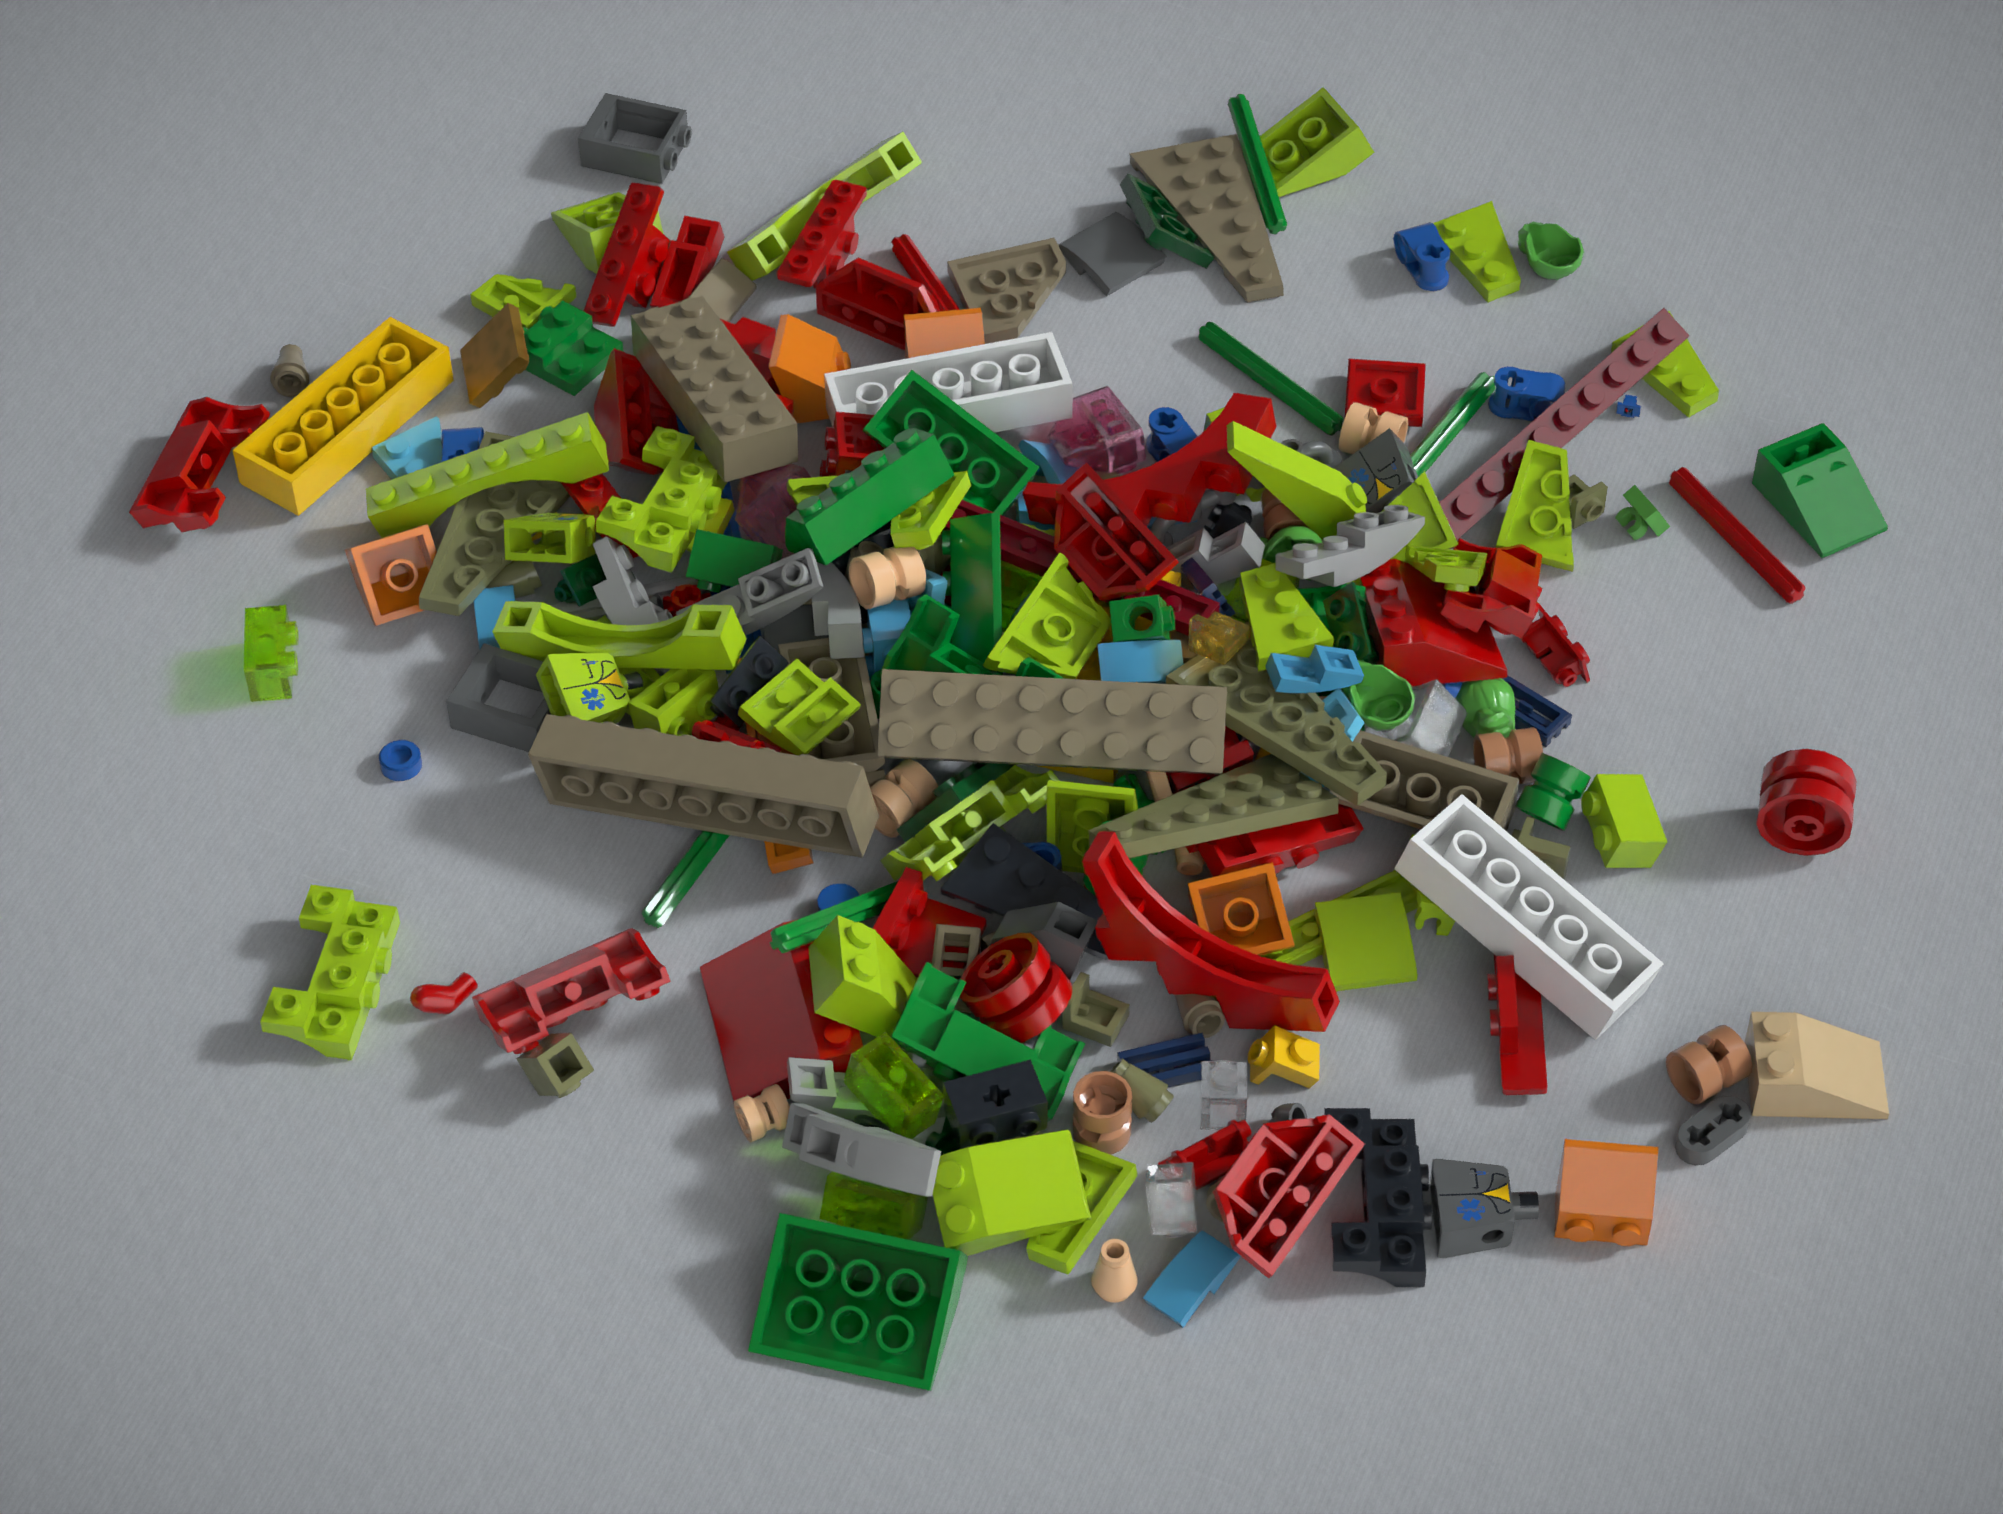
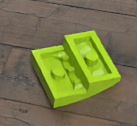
(798, 709)
(1366, 941)

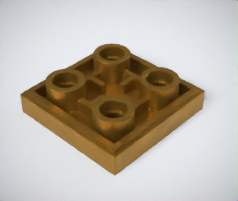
(494, 356)

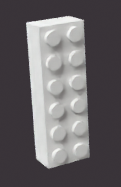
(996, 382)
(1529, 912)

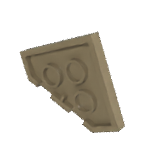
(1008, 285)

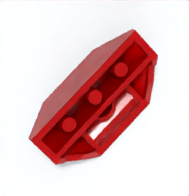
(872, 300)
(629, 412)
(1106, 539)
(1282, 1185)

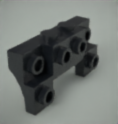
(1394, 1212)

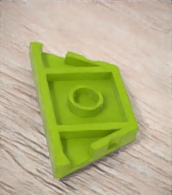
(1054, 626)

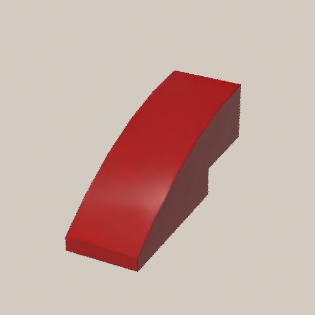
(688, 260)

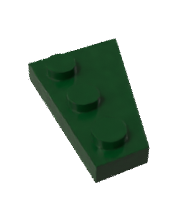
(1159, 222)
(952, 793)

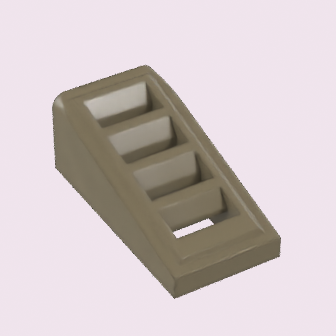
(958, 937)

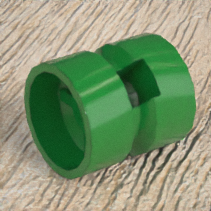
(1552, 791)

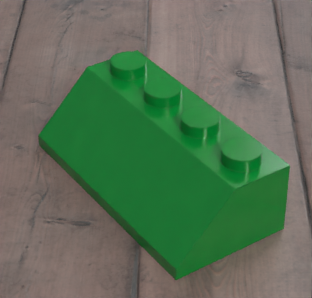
(993, 466)
(868, 496)
(975, 582)

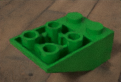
(1818, 490)

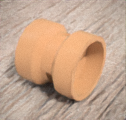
(762, 1112)

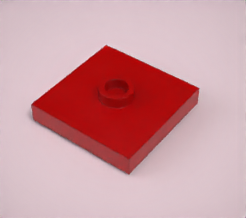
(1387, 387)

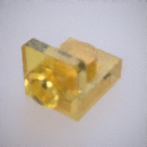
(1217, 636)

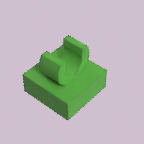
(1643, 512)

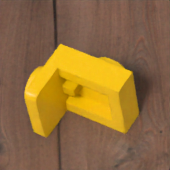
(1285, 1056)

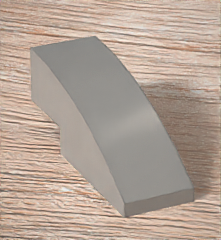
(1219, 557)
(838, 614)

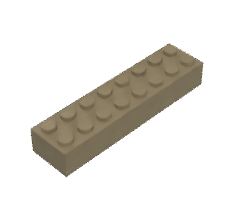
(1052, 722)
(705, 785)

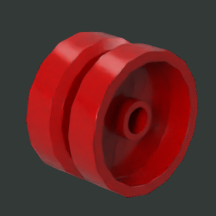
(1806, 802)
(1016, 987)

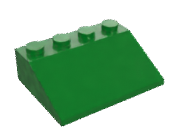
(857, 1301)

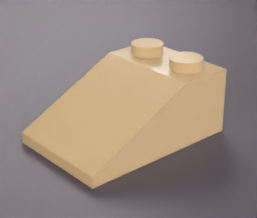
(1813, 1069)

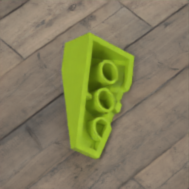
(1305, 486)

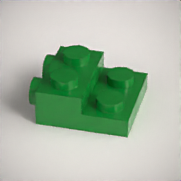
(567, 348)

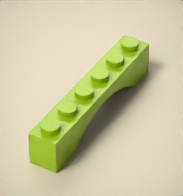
(875, 170)
(557, 452)
(694, 639)

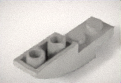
(1356, 550)
(771, 591)
(620, 595)
(860, 1151)

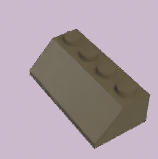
(858, 736)
(1426, 783)

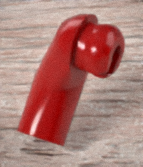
(442, 998)

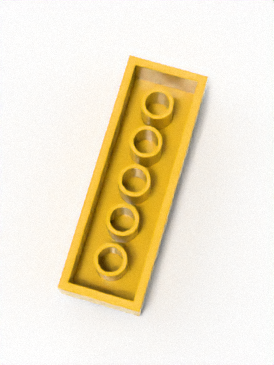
(343, 415)

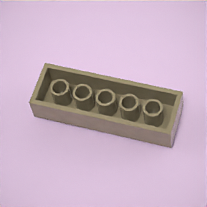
(714, 389)

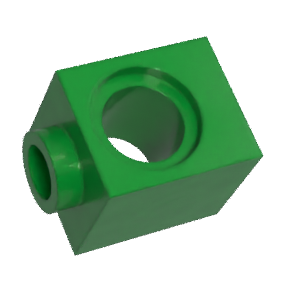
(1126, 612)

